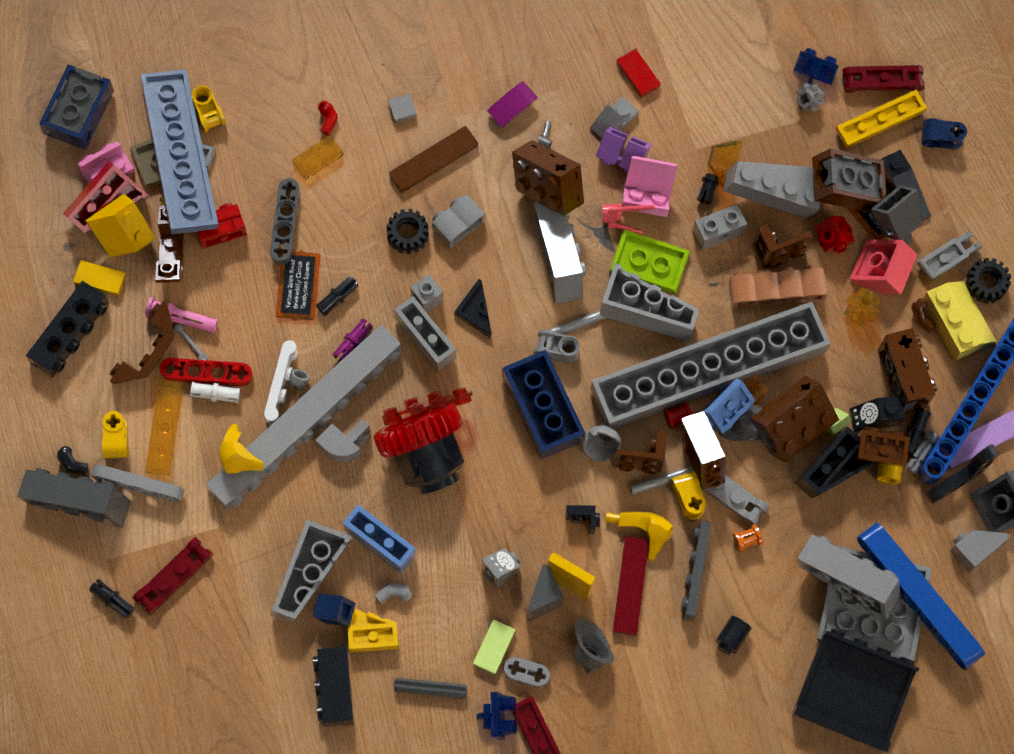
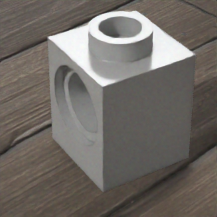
(427, 293)

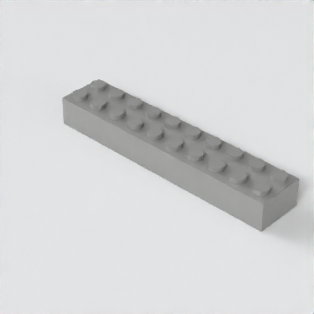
(709, 366)

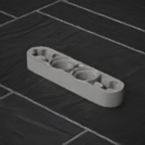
(138, 483)

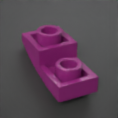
(512, 104)

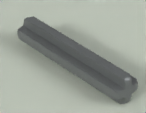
(430, 688)

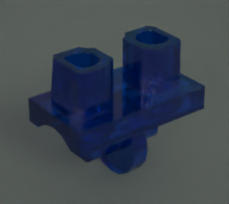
(816, 67)
(494, 716)

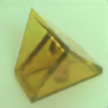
(723, 157)

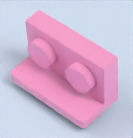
(92, 164)

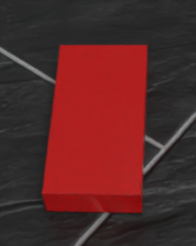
(638, 73)

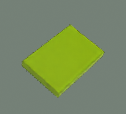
(651, 260)

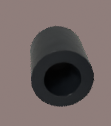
(732, 635)

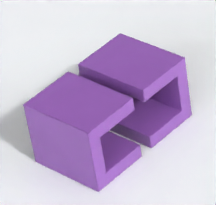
(613, 144)

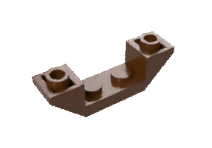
(171, 251)
(162, 319)

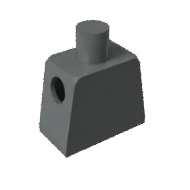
(899, 214)

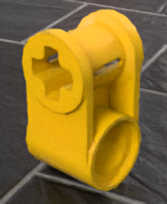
(208, 111)
(114, 440)
(689, 492)

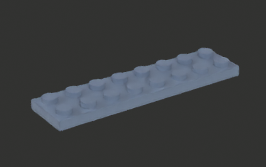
(179, 152)

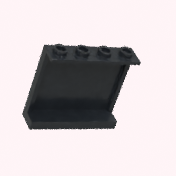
(855, 689)

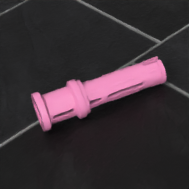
(209, 324)

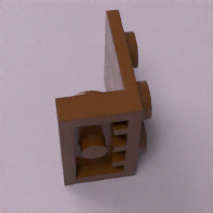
(775, 254)
(883, 447)
(647, 462)

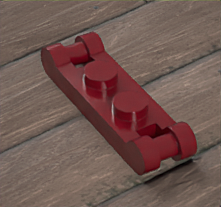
(883, 78)
(173, 576)

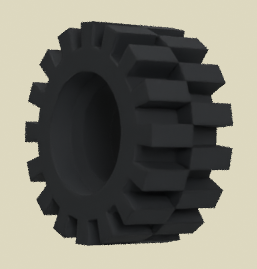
(413, 243)
(997, 271)

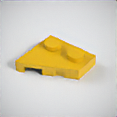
(371, 633)

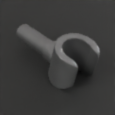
(543, 138)

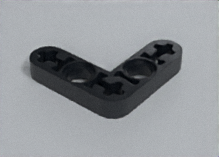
(976, 466)

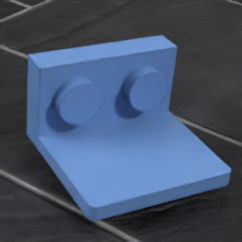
(728, 406)

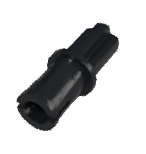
(337, 295)
(917, 428)
(111, 599)

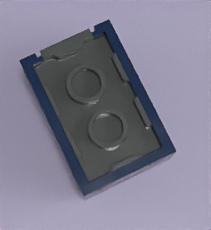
(76, 107)

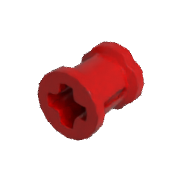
(674, 416)

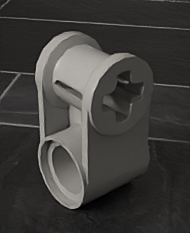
(555, 346)

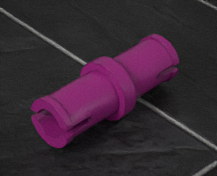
(352, 339)

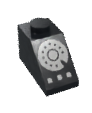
(877, 413)

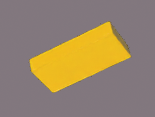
(100, 277)

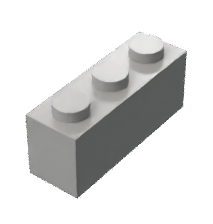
(425, 333)

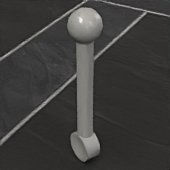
(179, 328)

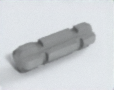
(922, 452)

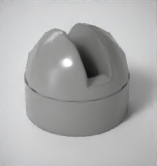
(299, 378)

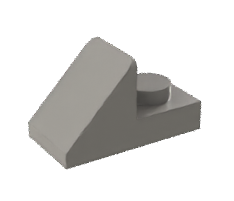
(614, 116)

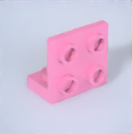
(649, 184)

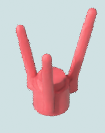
(613, 212)

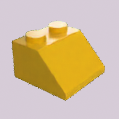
(121, 227)

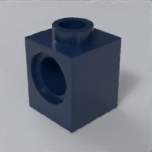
(334, 610)

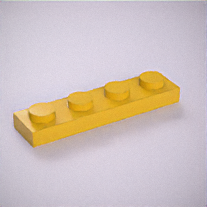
(881, 119)

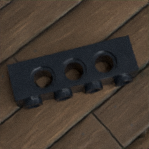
(83, 297)

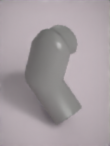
(394, 589)

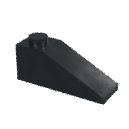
(899, 173)

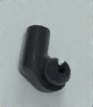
(68, 462)

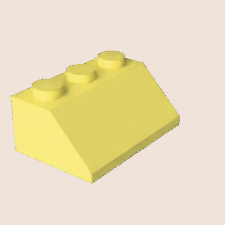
(958, 319)

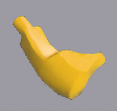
(234, 455)
(657, 527)

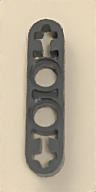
(285, 221)

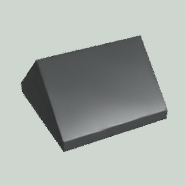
(546, 595)

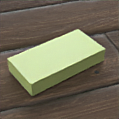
(494, 647)

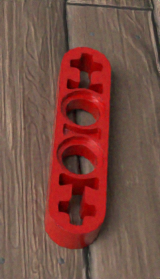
(207, 367)

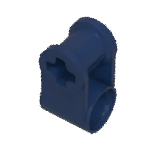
(941, 134)

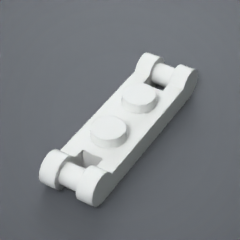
(282, 374)

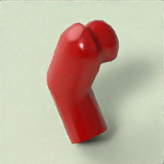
(329, 115)

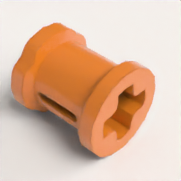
(747, 538)

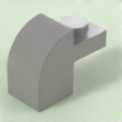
(343, 447)

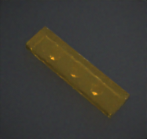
(164, 427)

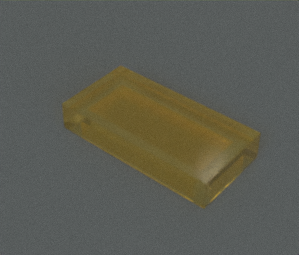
(317, 157)

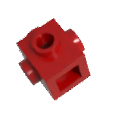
(834, 234)

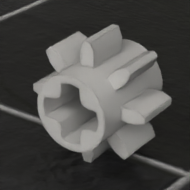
(810, 97)

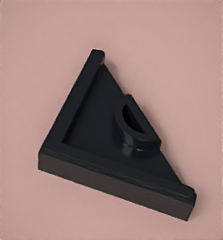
(474, 310)

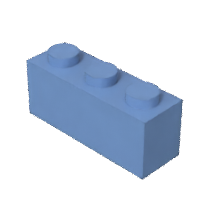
(379, 538)

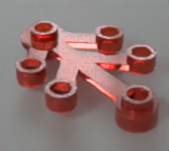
(435, 400)

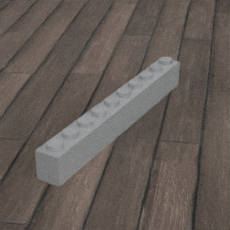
(309, 414)

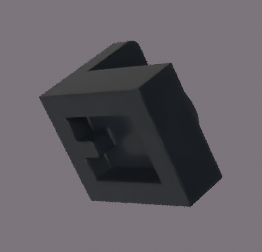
(580, 513)

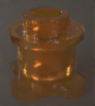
(755, 385)

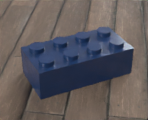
(543, 404)

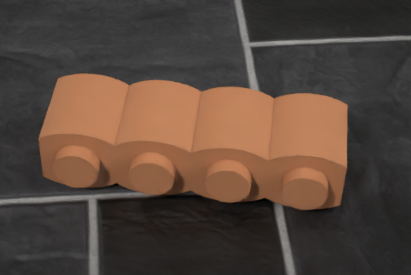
(777, 288)

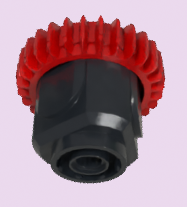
(424, 448)

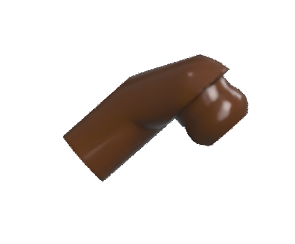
(919, 315)

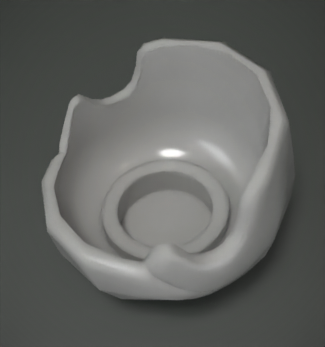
(601, 443)

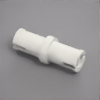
(215, 392)

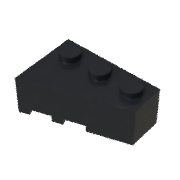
(833, 464)

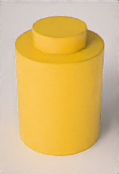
(889, 474)

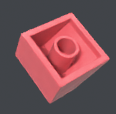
(884, 266)

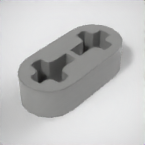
(527, 666)

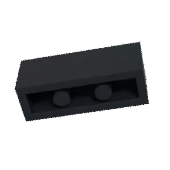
(333, 686)

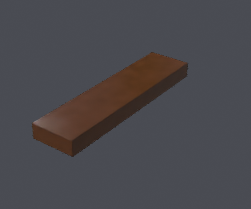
(433, 159)

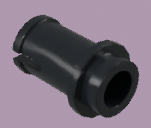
(708, 187)

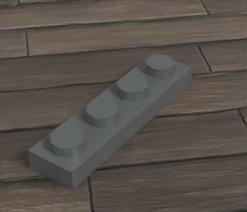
(693, 580)

